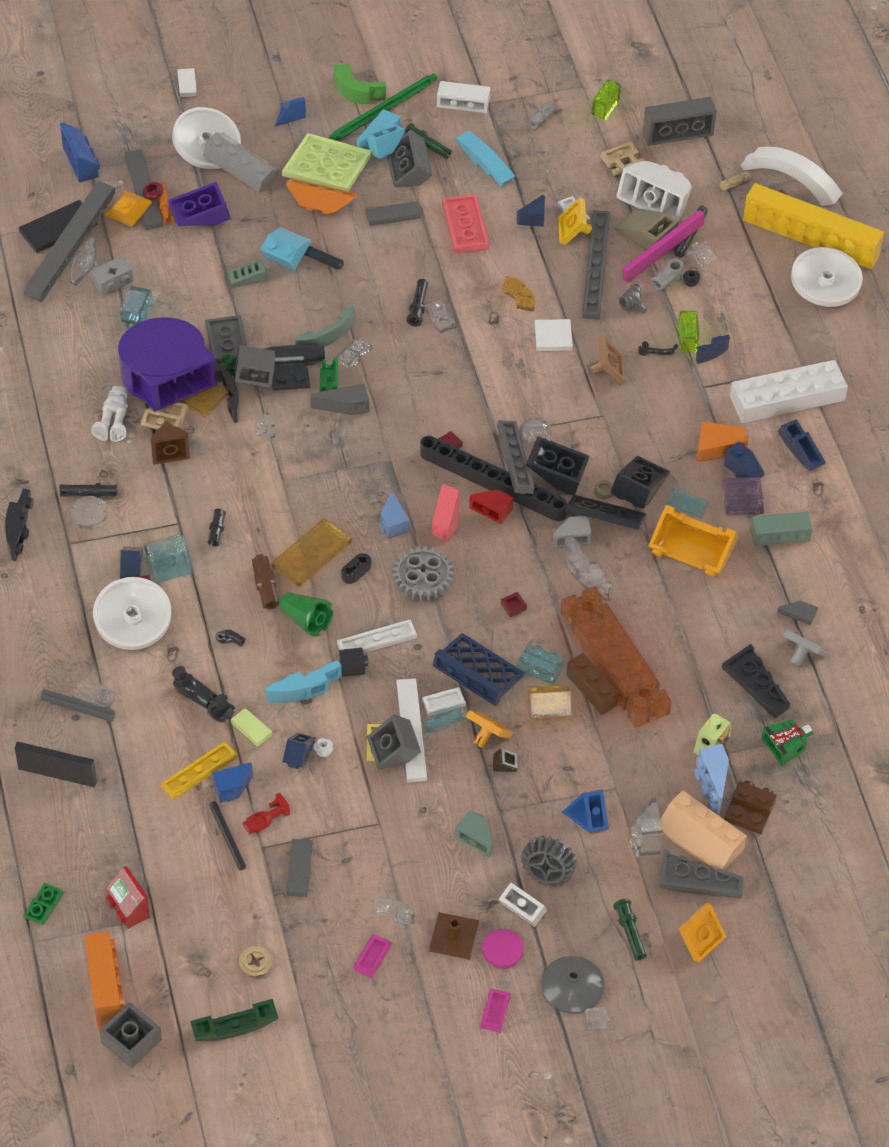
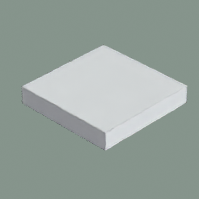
(553, 335)

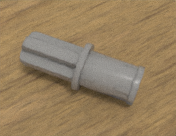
(541, 115)

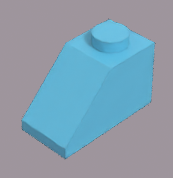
(385, 140)

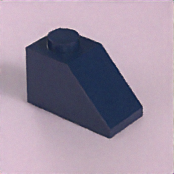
(743, 462)
(298, 750)

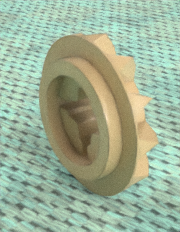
(259, 954)

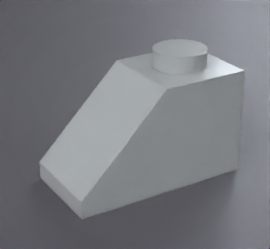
(577, 527)

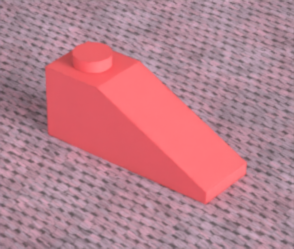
(446, 513)

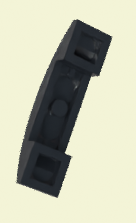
(223, 376)

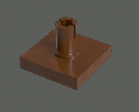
(454, 935)

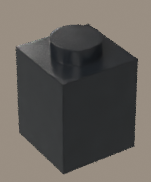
(352, 661)

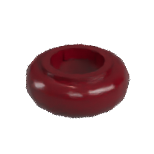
(147, 191)

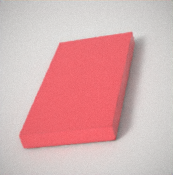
(465, 223)

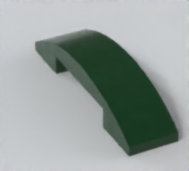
(235, 1024)

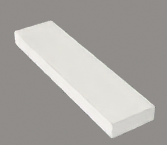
(380, 637)

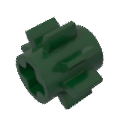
(228, 362)

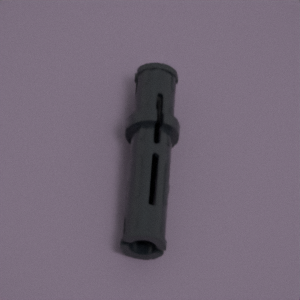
(88, 490)

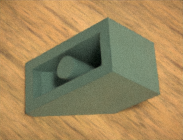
(475, 833)

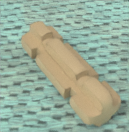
(735, 181)

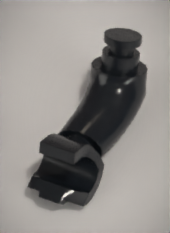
(199, 693)

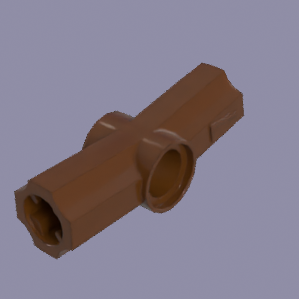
(265, 581)

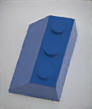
(78, 153)

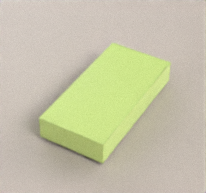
(251, 727)

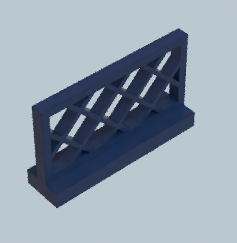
(470, 676)

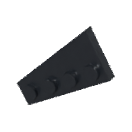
(752, 676)

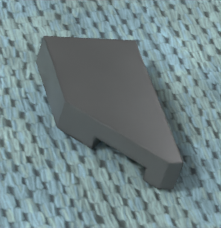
(799, 611)

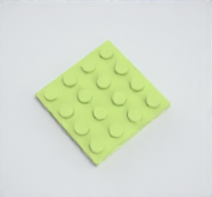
(326, 162)

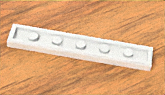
(410, 710)

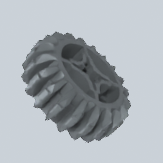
(548, 861)

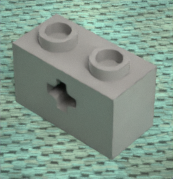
(112, 275)

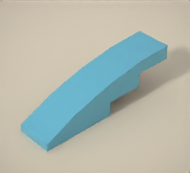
(485, 157)

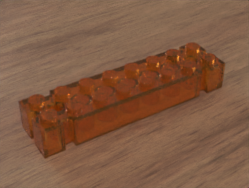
(615, 656)

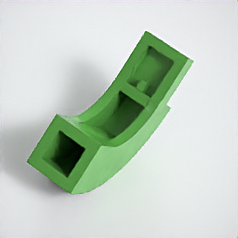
(354, 89)

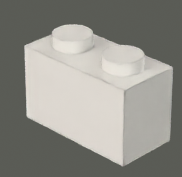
(522, 904)

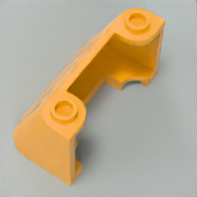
(692, 542)

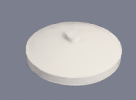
(195, 128)
(826, 276)
(132, 613)

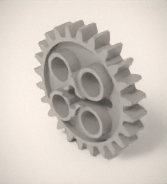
(417, 571)

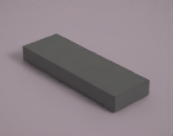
(393, 213)
(299, 867)

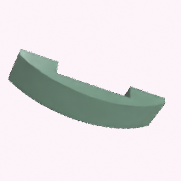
(330, 333)

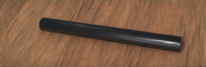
(227, 835)

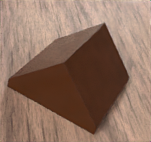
(169, 444)

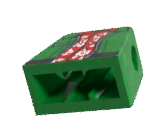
(786, 740)

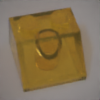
(549, 701)

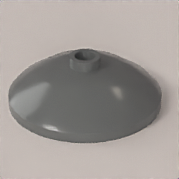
(570, 994)

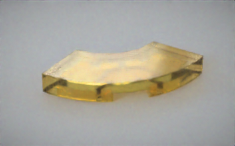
(520, 293)

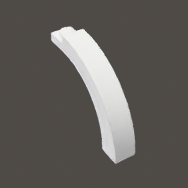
(798, 167)

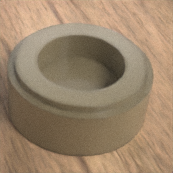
(603, 489)

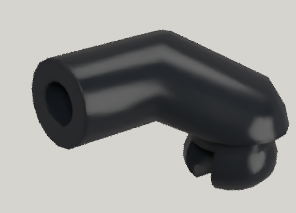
(230, 636)

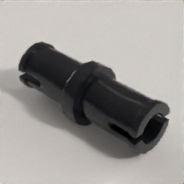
(216, 527)

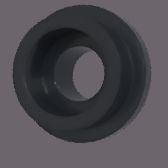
(691, 278)

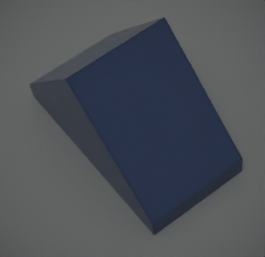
(532, 213)
(130, 561)

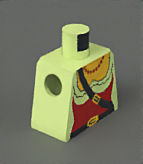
(715, 730)

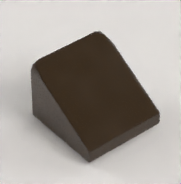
(505, 761)

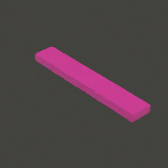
(663, 246)

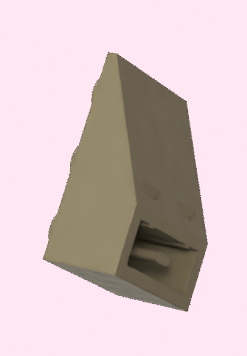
(646, 226)

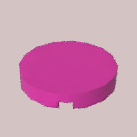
(502, 948)

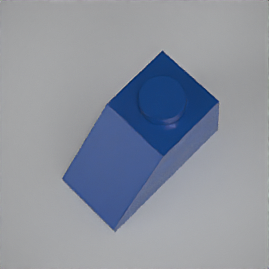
(232, 781)

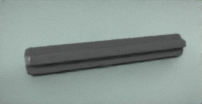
(77, 705)

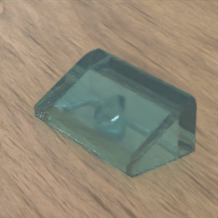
(687, 503)

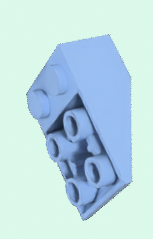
(712, 772)

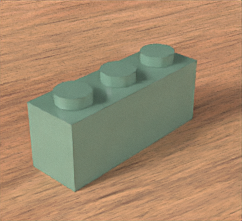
(781, 528)

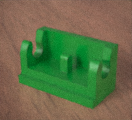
(329, 375)

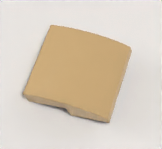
(172, 414)

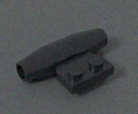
(291, 363)

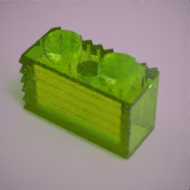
(606, 99)
(688, 331)

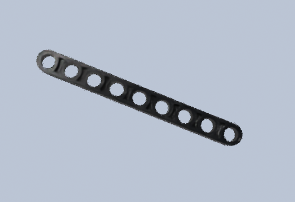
(490, 477)

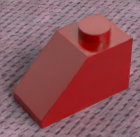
(492, 504)

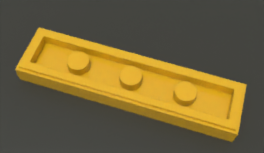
(198, 770)

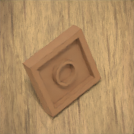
(610, 360)

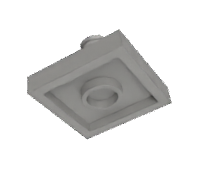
(803, 647)

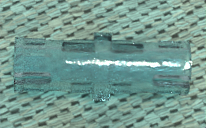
(443, 720)

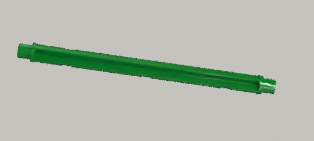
(386, 105)

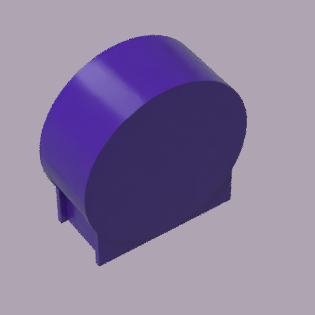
(165, 361)

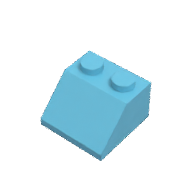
(285, 248)

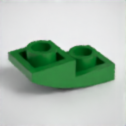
(44, 904)

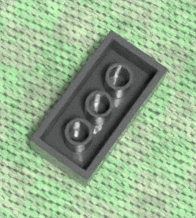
(679, 121)

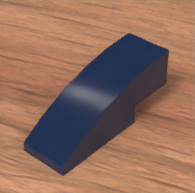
(801, 445)

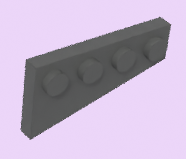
(694, 877)

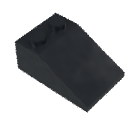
(557, 464)
(639, 482)

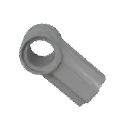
(671, 273)

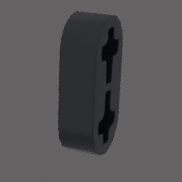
(357, 568)

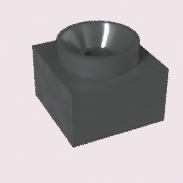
(130, 1035)

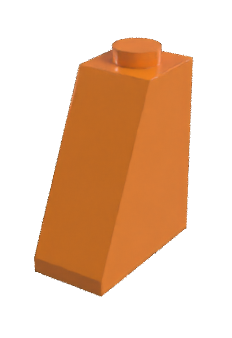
(717, 439)

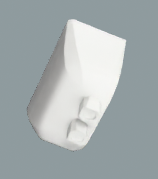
(654, 188)

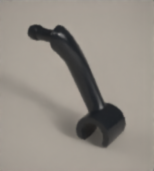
(644, 350)

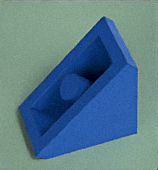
(291, 111)
(589, 811)

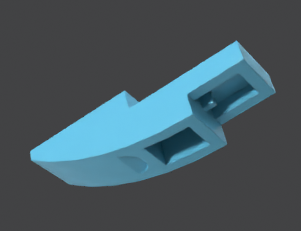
(298, 688)

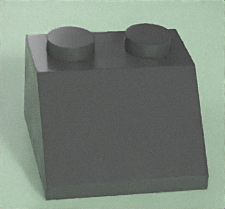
(393, 742)

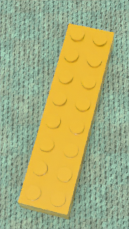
(812, 225)

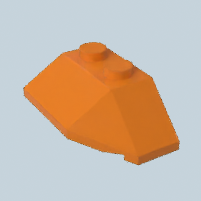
(319, 197)

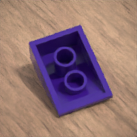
(200, 207)

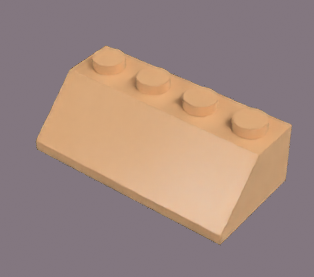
(702, 832)

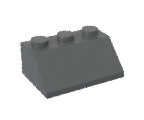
(410, 161)

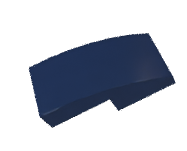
(716, 348)

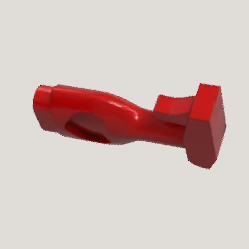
(263, 819)

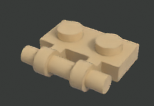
(620, 155)

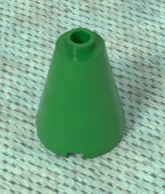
(308, 612)

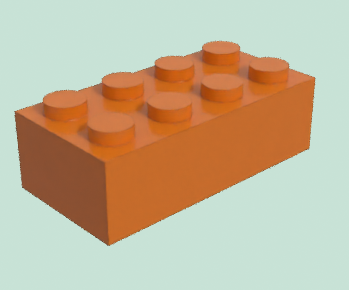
(104, 976)

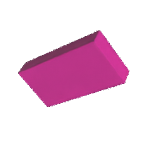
(372, 956)
(495, 1010)

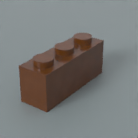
(592, 683)

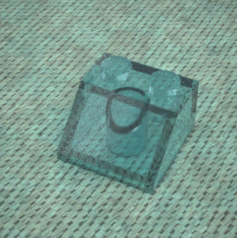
(168, 558)

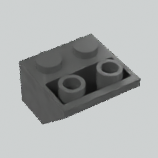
(254, 366)

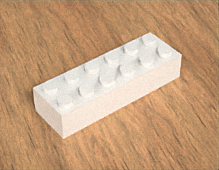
(788, 391)

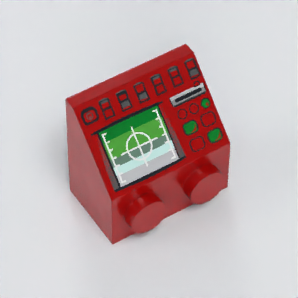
(127, 899)

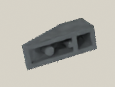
(343, 400)

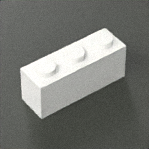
(463, 97)

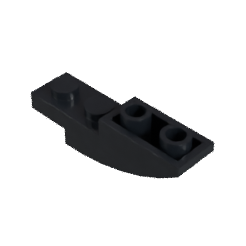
(15, 523)

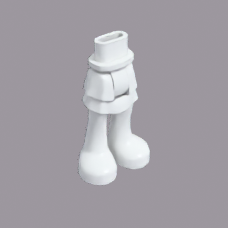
(116, 407)

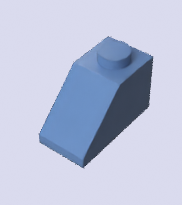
(393, 518)

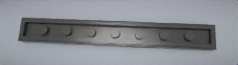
(596, 265)

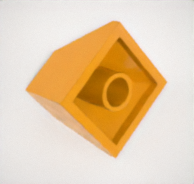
(127, 208)

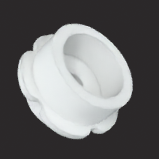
(323, 751)

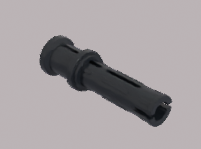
(417, 308)

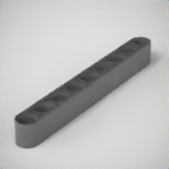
(69, 241)

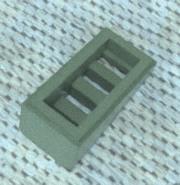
(256, 271)

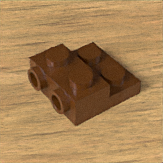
(750, 806)

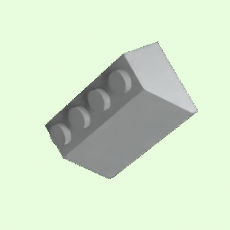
(239, 161)

